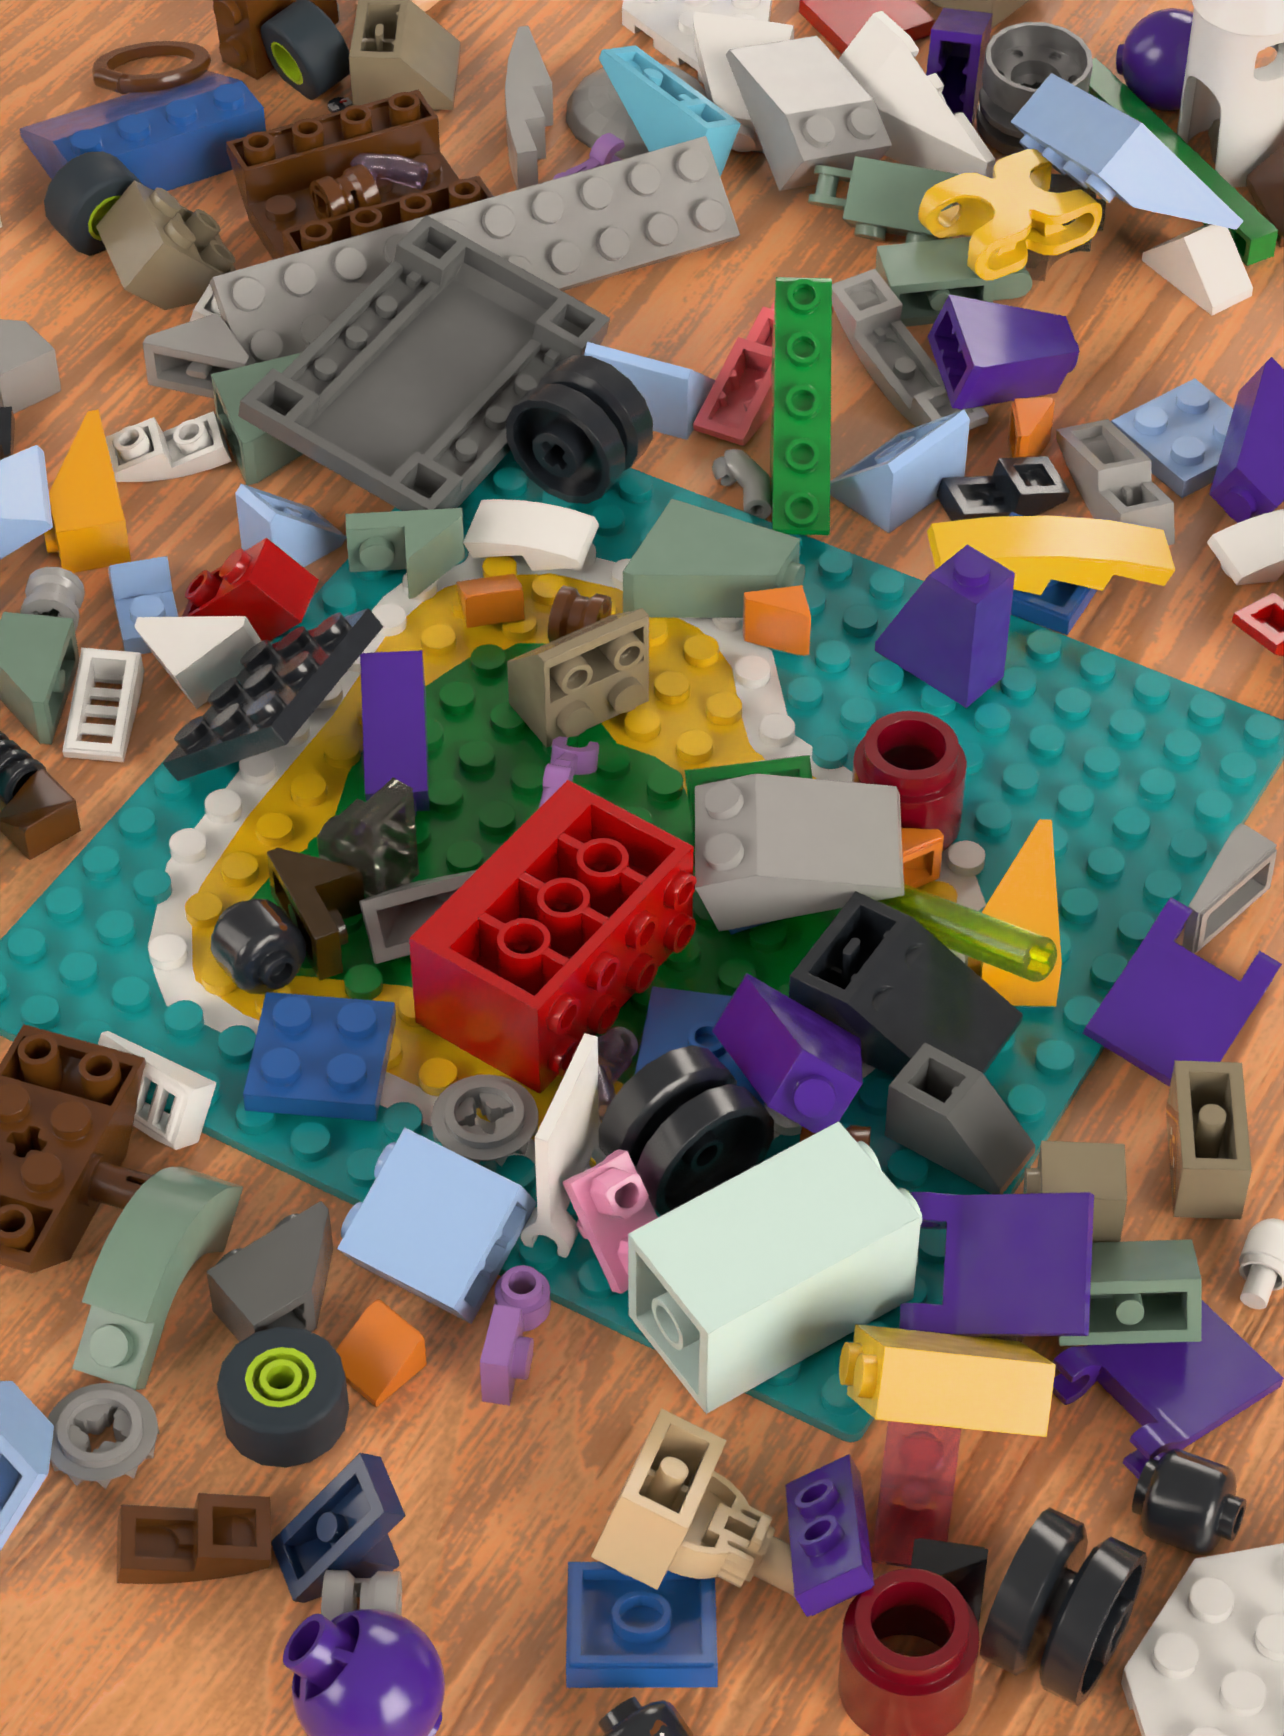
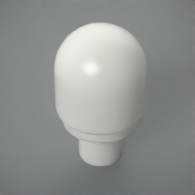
(1262, 1262)

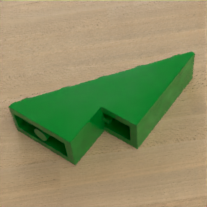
(801, 406)

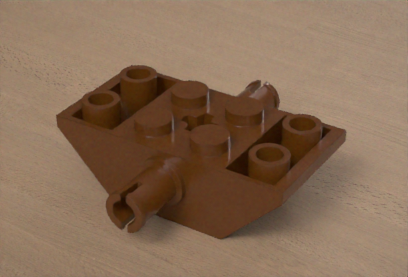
(62, 1142)

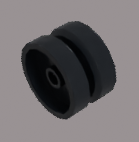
(579, 429)
(686, 1126)
(1063, 1606)

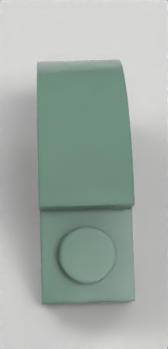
(143, 1263)

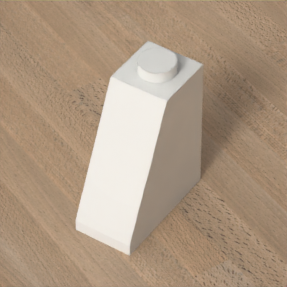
(713, 38)

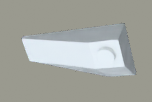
(912, 104)

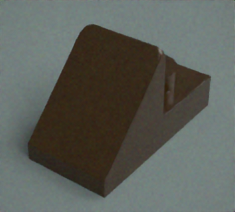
(317, 900)

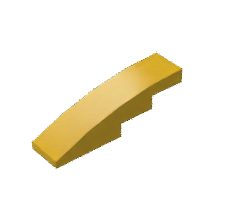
(1059, 549)

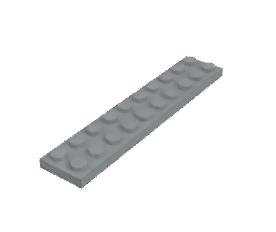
(556, 230)

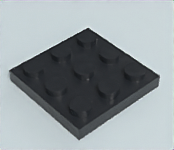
(271, 694)

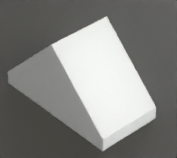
(1203, 267)
(198, 650)

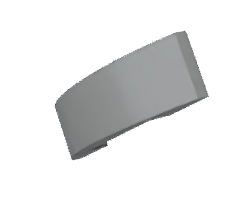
(890, 352)

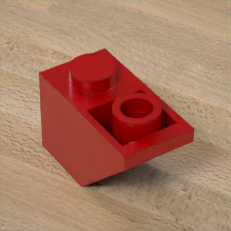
(254, 584)

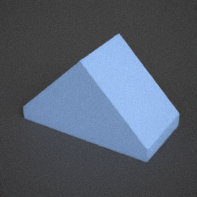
(287, 524)

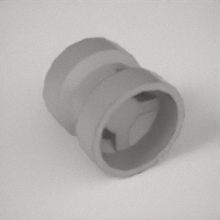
(379, 1592)

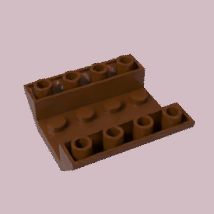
(281, 163)

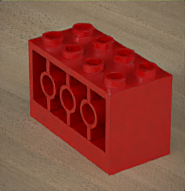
(553, 935)

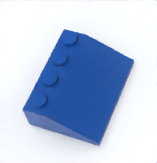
(158, 135)

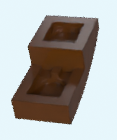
(200, 1543)

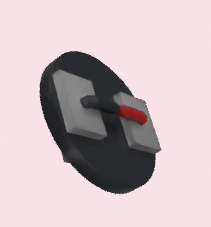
(339, 104)

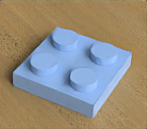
(1180, 435)

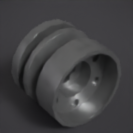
(1016, 66)

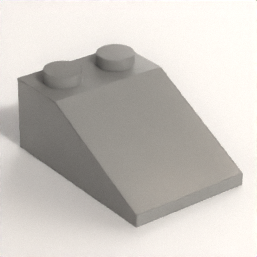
(806, 109)
(793, 846)

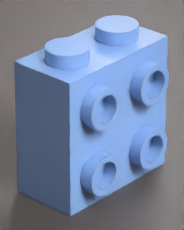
(436, 1224)

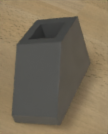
(956, 1120)
(275, 1277)

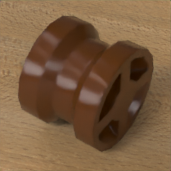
(573, 611)

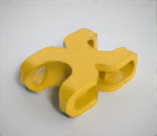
(1010, 214)

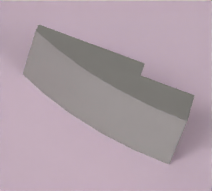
(1115, 477)

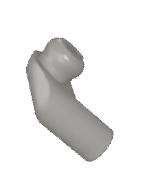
(756, 486)

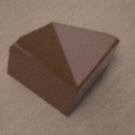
(39, 815)

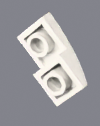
(149, 454)
(540, 532)
(1252, 549)

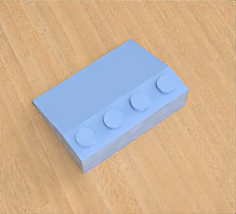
(1114, 155)

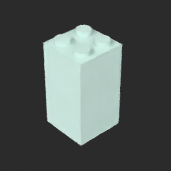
(773, 1265)

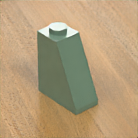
(253, 449)
(704, 562)

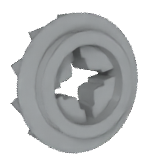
(501, 1101)
(91, 1411)

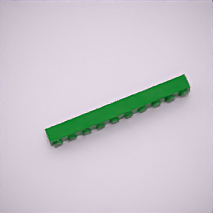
(1256, 235)

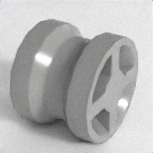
(54, 593)

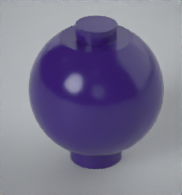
(1156, 57)
(365, 1676)

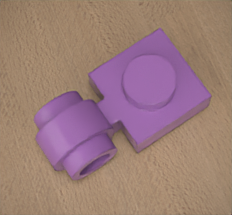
(519, 1306)

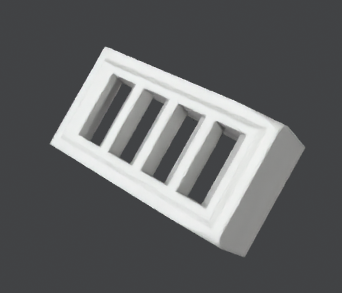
(103, 667)
(191, 1093)

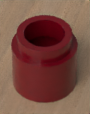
(924, 763)
(900, 1692)

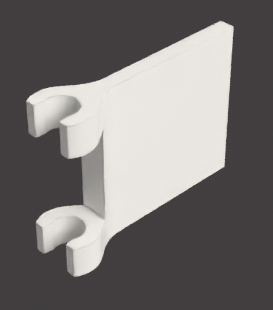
(564, 1148)

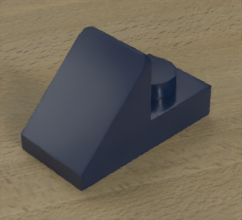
(341, 1530)

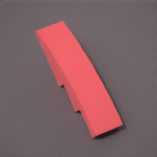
(743, 389)

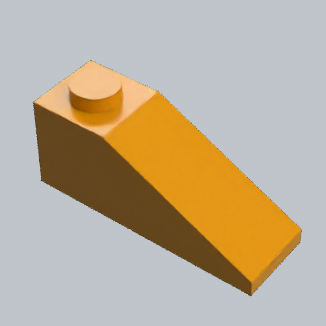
(86, 505)
(1029, 901)

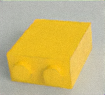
(948, 1380)

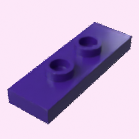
(828, 1536)

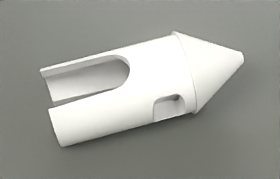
(1227, 86)

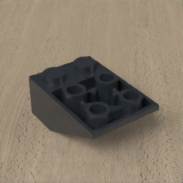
(900, 989)

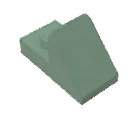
(415, 540)

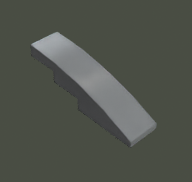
(527, 108)

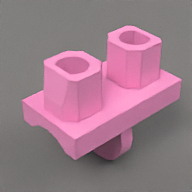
(609, 1207)

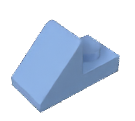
(141, 590)

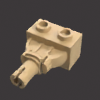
(688, 1516)

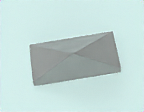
(401, 911)

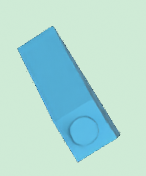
(666, 106)

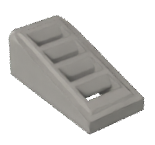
(1232, 884)

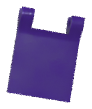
(1176, 1003)
(1009, 1264)
(1171, 1387)

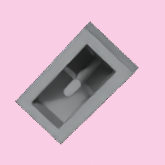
(191, 352)

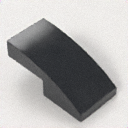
(1016, 486)

